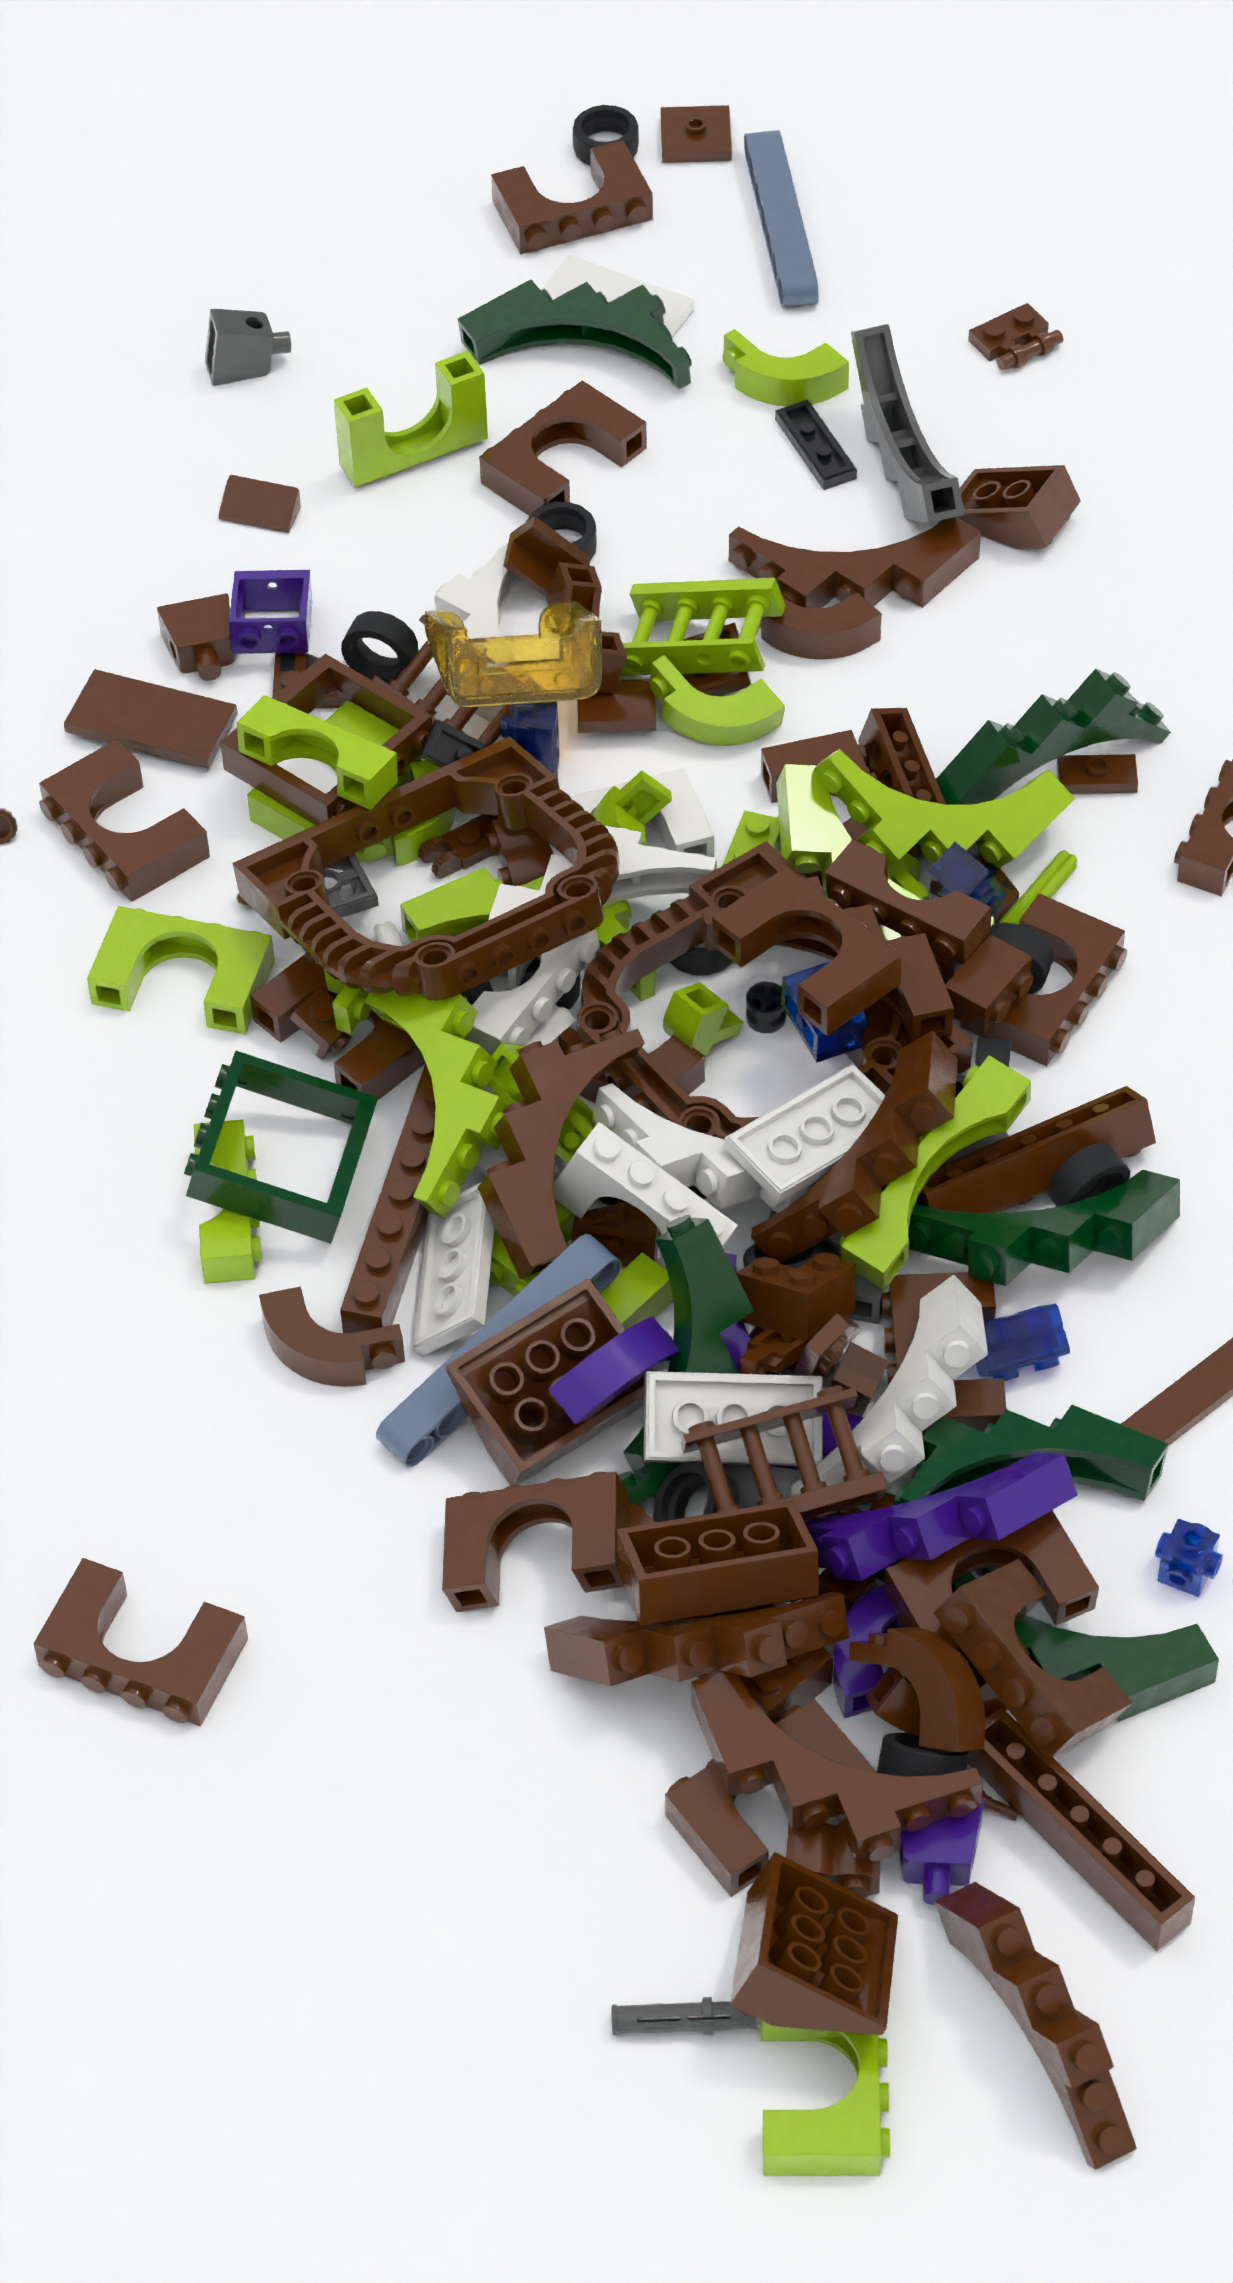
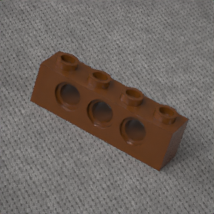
(899, 757)

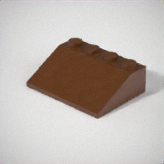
(510, 1375)
(813, 1953)

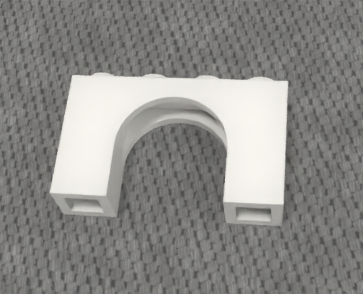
(679, 823)
(615, 1169)

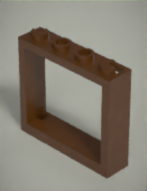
(306, 694)

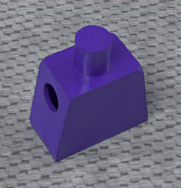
(941, 1854)

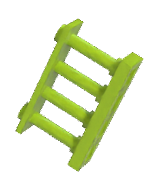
(696, 601)

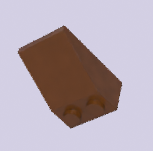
(1019, 503)

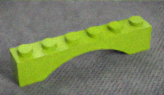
(984, 1107)

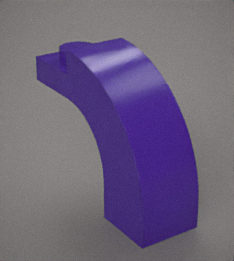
(614, 1369)
(856, 1679)

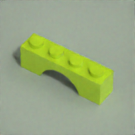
(279, 732)
(227, 1239)

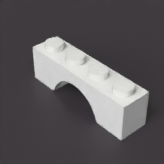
(517, 1012)

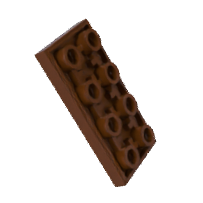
(151, 718)

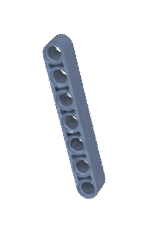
(781, 218)
(435, 1406)

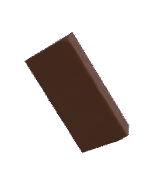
(260, 503)

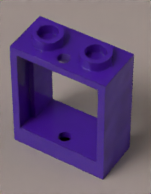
(253, 593)

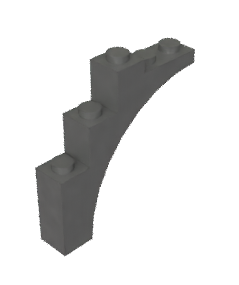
(924, 485)

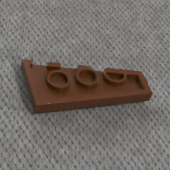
(826, 1347)

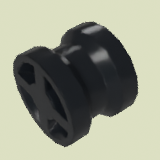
(758, 1000)

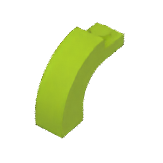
(785, 380)
(714, 718)
(406, 844)

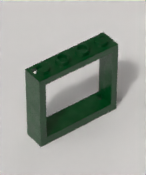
(262, 1199)

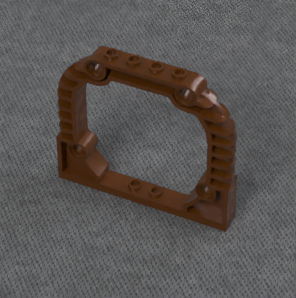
(500, 780)
(669, 936)

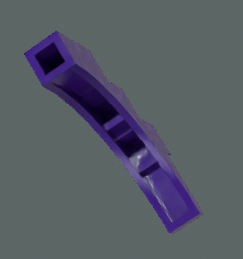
(927, 1527)

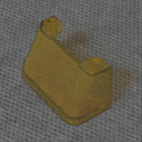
(520, 669)

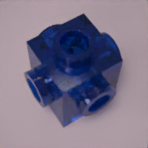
(1188, 1557)

